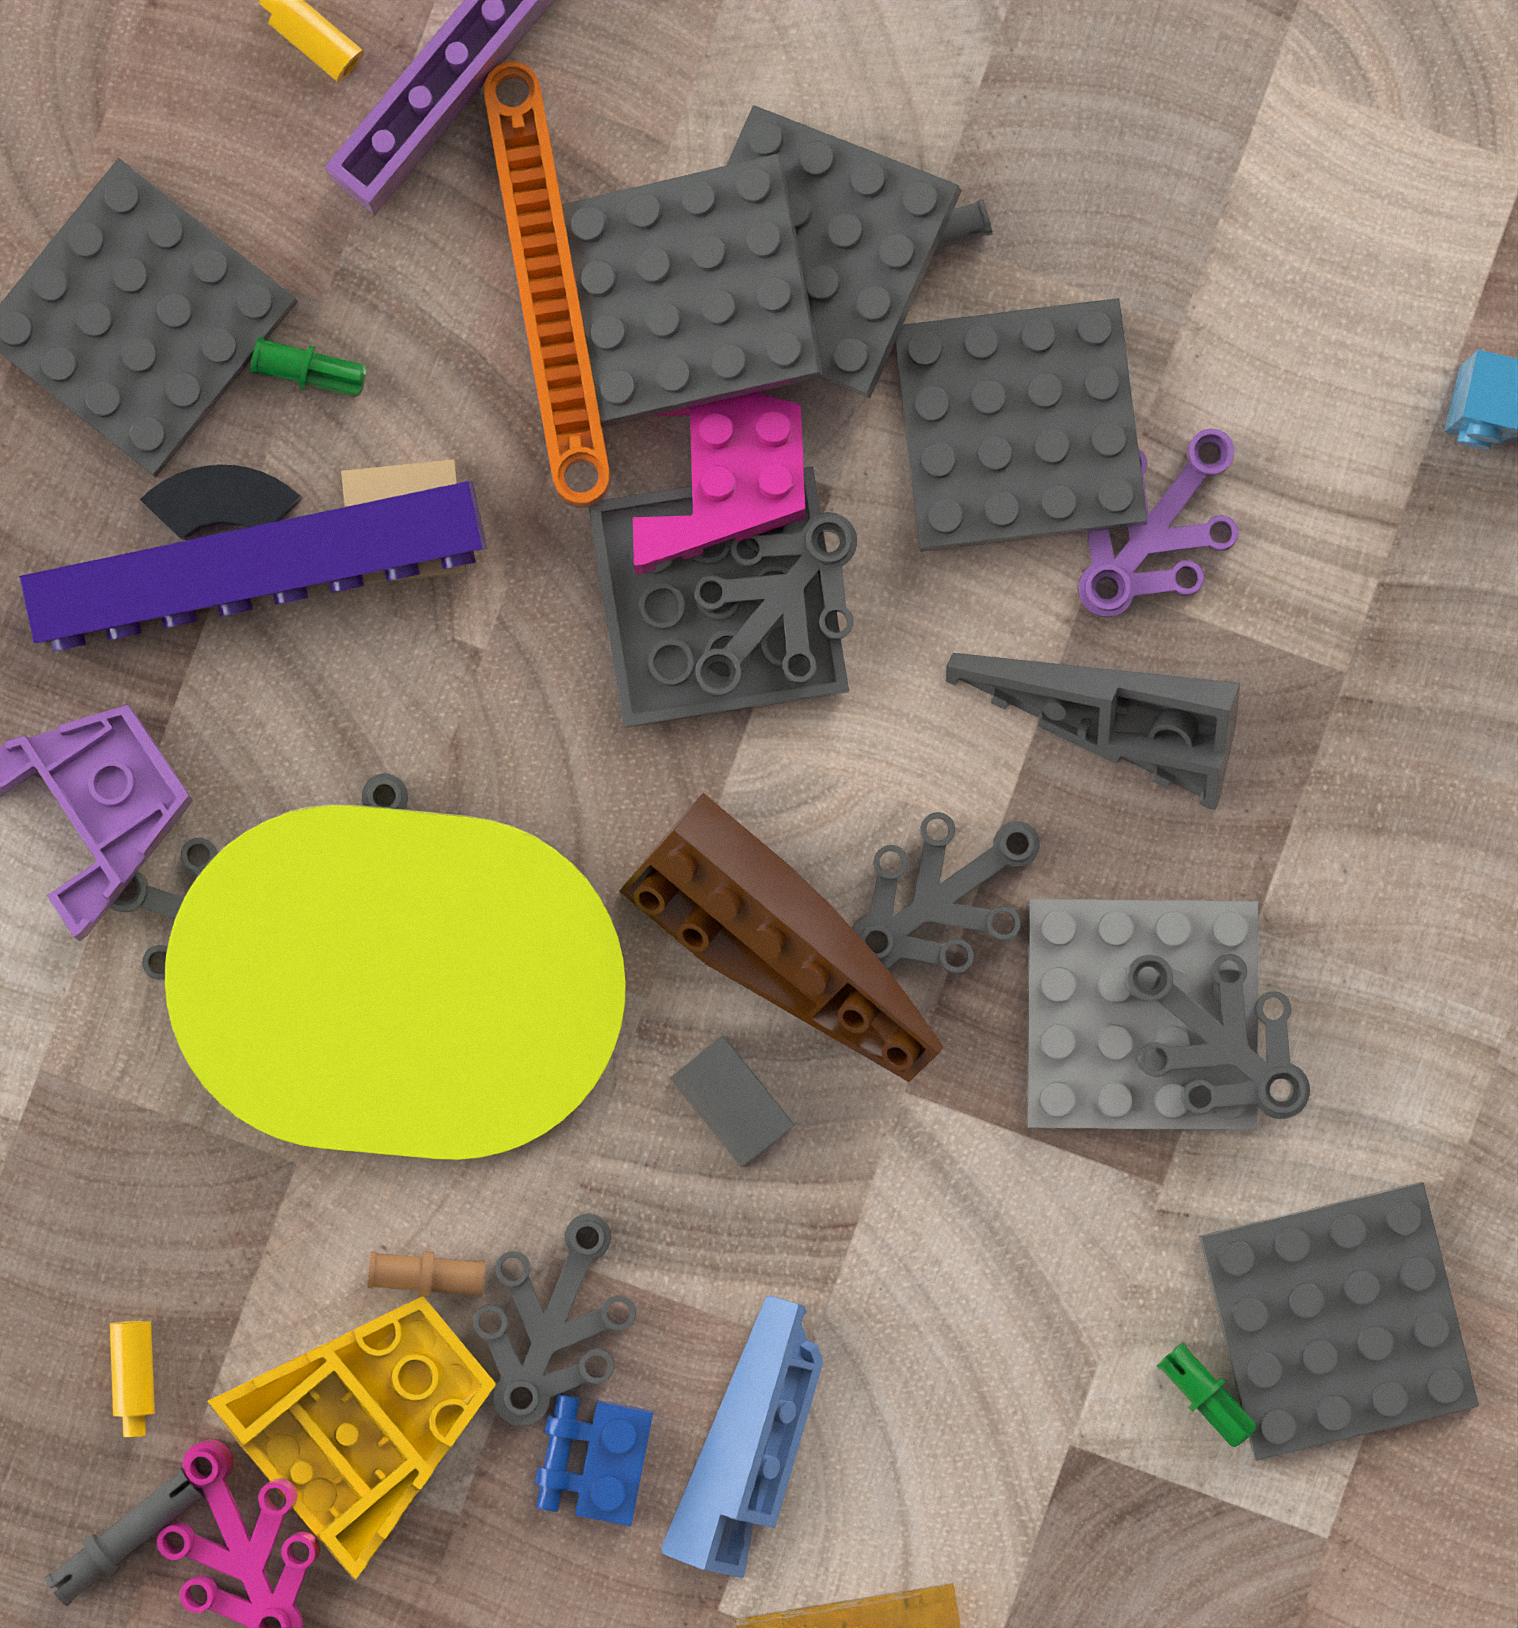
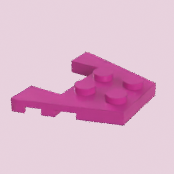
(742, 479)

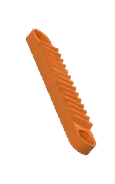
(546, 284)

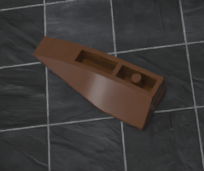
(777, 937)

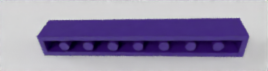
(254, 563)

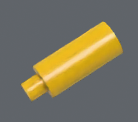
(314, 36)
(132, 1374)

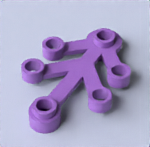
(1157, 537)

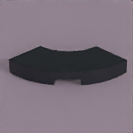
(218, 496)

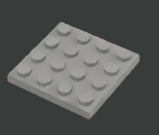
(1090, 1026)

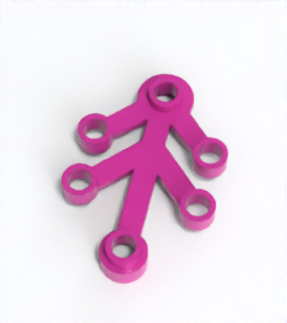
(245, 1556)

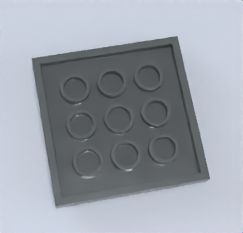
(861, 238)
(691, 290)
(138, 317)
(1020, 425)
(663, 632)
(1339, 1320)

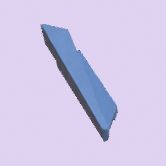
(749, 1446)

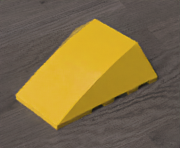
(359, 1424)

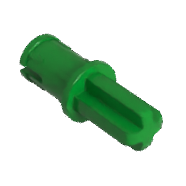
(308, 368)
(1207, 1395)

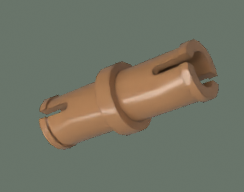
(426, 1274)

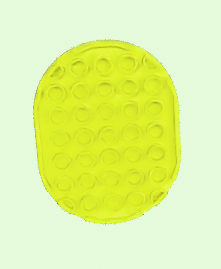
(395, 982)

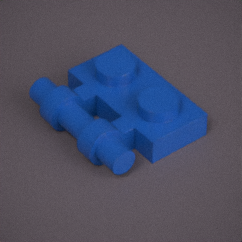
(612, 1460)

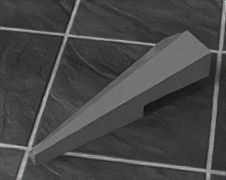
(1156, 721)

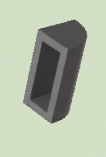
(732, 1101)

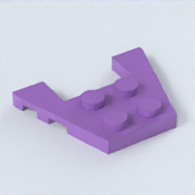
(114, 794)

